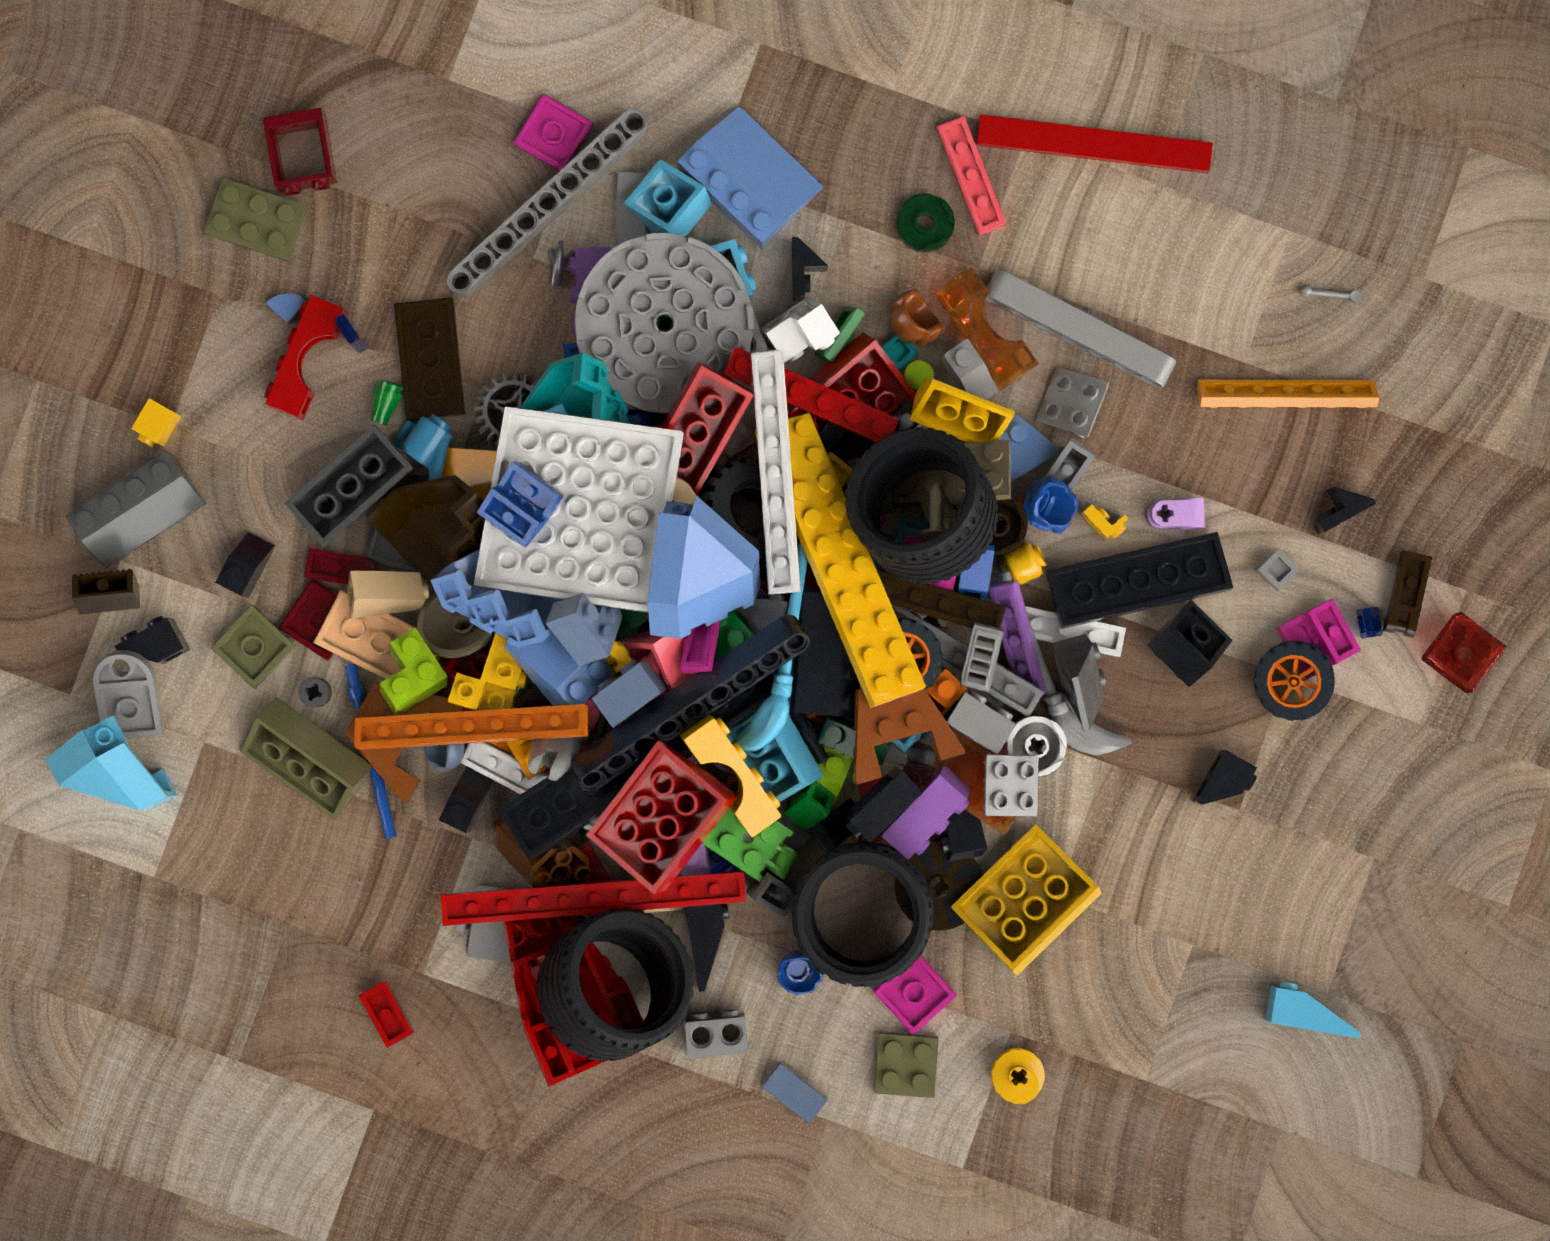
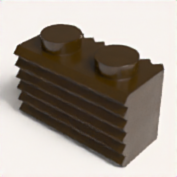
(105, 591)

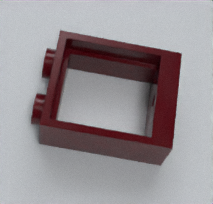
(292, 123)

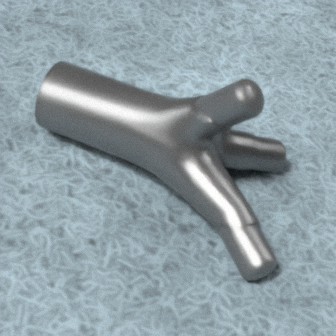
(559, 262)

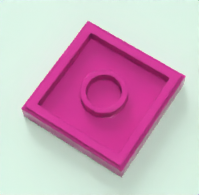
(553, 133)
(916, 995)

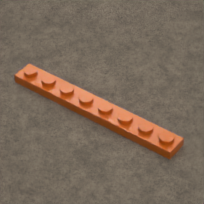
(471, 727)

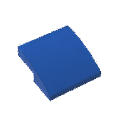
(520, 504)

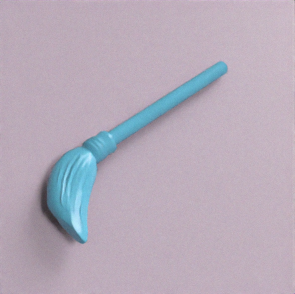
(775, 709)

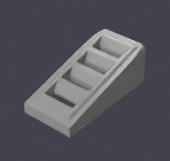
(976, 680)

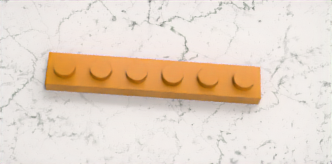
(1287, 393)

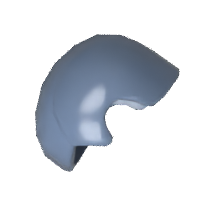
(445, 756)

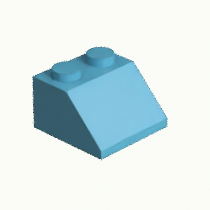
(669, 200)

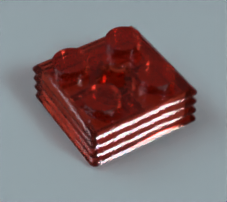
(1482, 651)

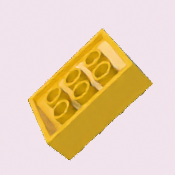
(1026, 899)

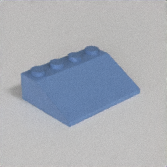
(749, 176)

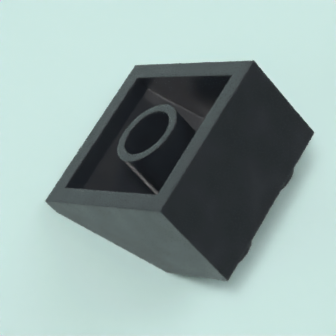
(1190, 643)

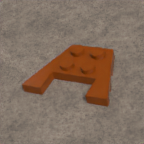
(894, 721)
(384, 759)

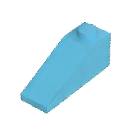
(1300, 1010)

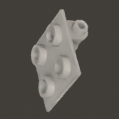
(1072, 402)
(1010, 785)

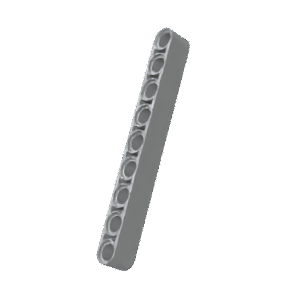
(552, 189)

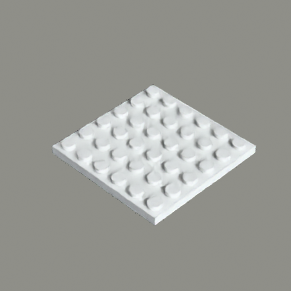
(605, 524)

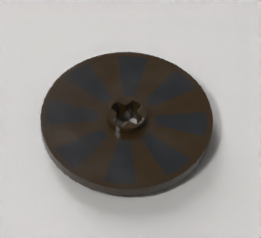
(958, 876)

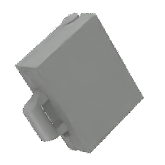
(488, 938)

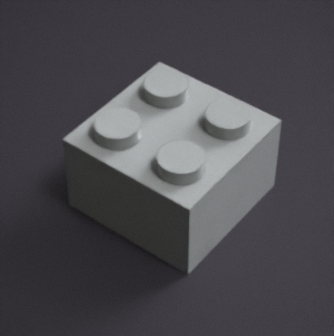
(980, 723)

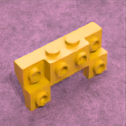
(497, 684)

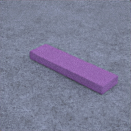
(1017, 632)

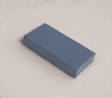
(794, 1093)

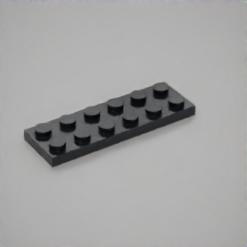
(1139, 580)

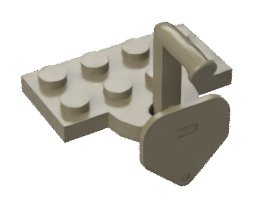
(944, 492)

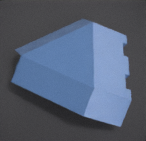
(698, 570)
(509, 614)

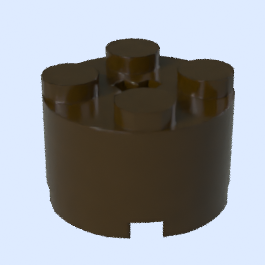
(1014, 527)

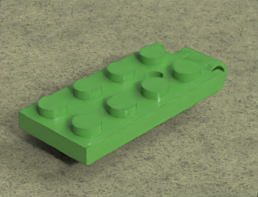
(762, 852)

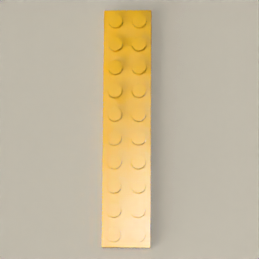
(847, 573)

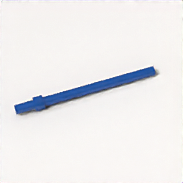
(357, 694)

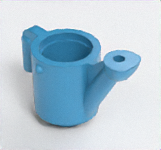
(426, 443)

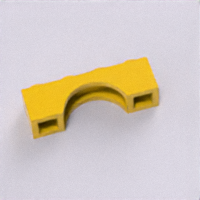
(710, 744)

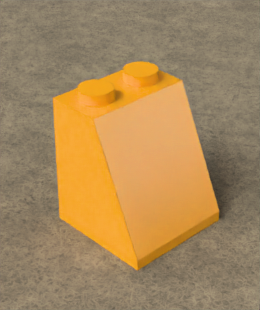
(472, 467)

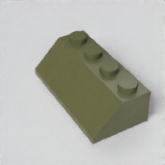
(305, 758)

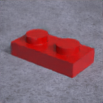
(386, 1013)

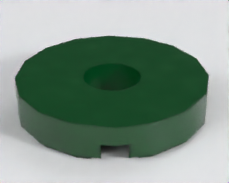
(919, 239)

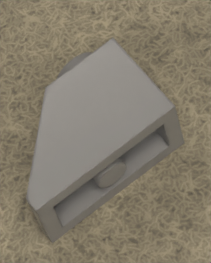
(969, 370)

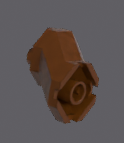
(559, 865)

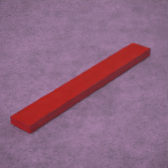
(1094, 144)

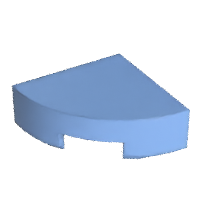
(286, 306)

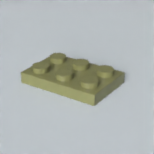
(255, 219)

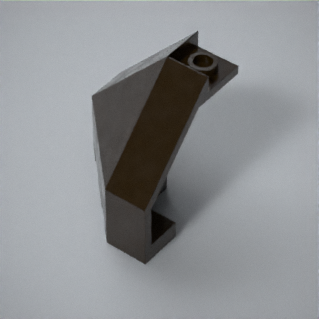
(430, 523)

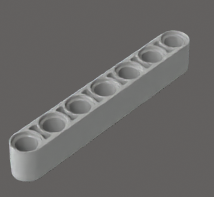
(1079, 329)

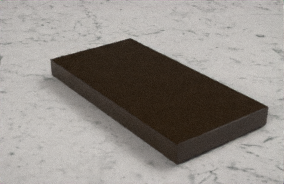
(429, 358)

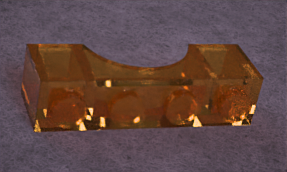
(965, 303)

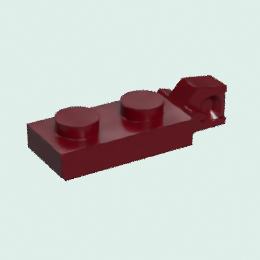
(335, 566)

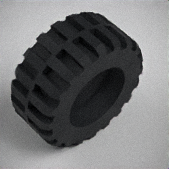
(740, 479)

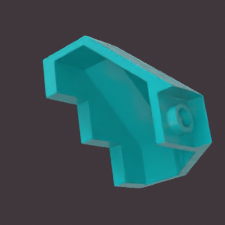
(581, 387)

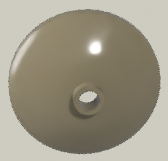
(449, 633)

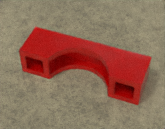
(317, 324)

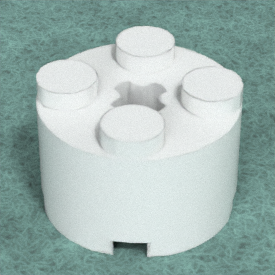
(1039, 729)

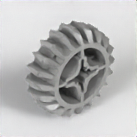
(491, 402)

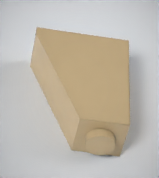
(385, 592)

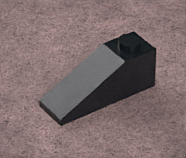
(705, 932)

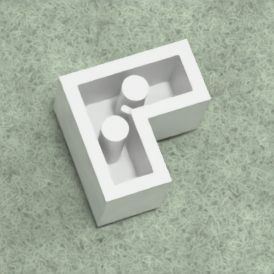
(801, 327)

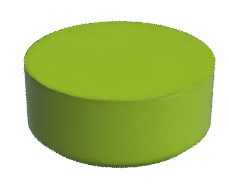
(916, 373)

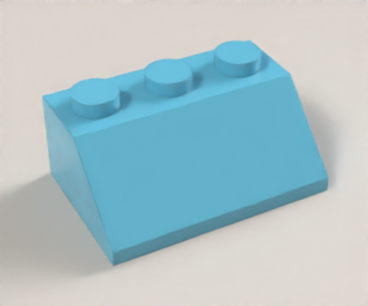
(783, 762)

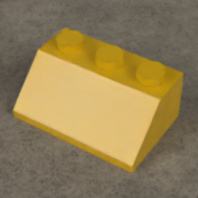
(959, 412)

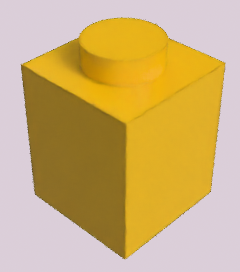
(155, 423)

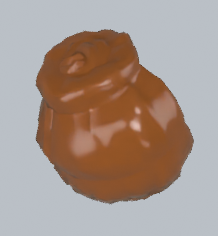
(914, 319)

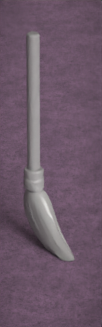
(1092, 742)

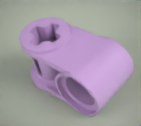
(1182, 514)

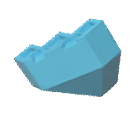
(105, 767)

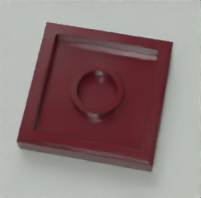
(308, 616)

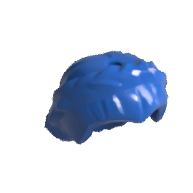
(1050, 504)

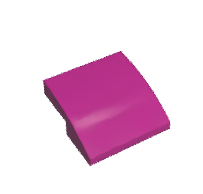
(1323, 628)

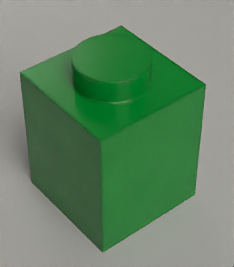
(809, 805)

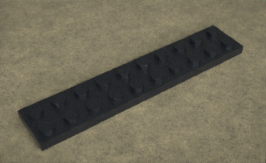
(561, 808)

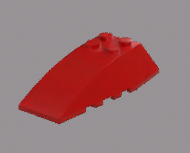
(600, 985)

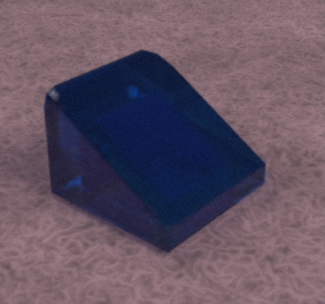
(1369, 622)

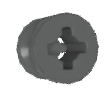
(320, 695)

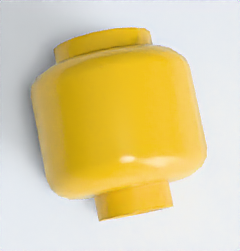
(1024, 562)

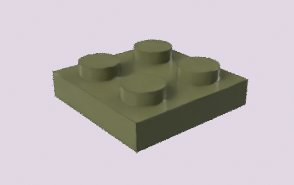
(253, 647)
(906, 1065)

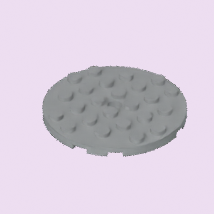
(654, 279)

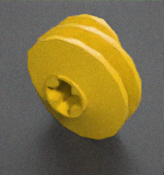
(1018, 1091)

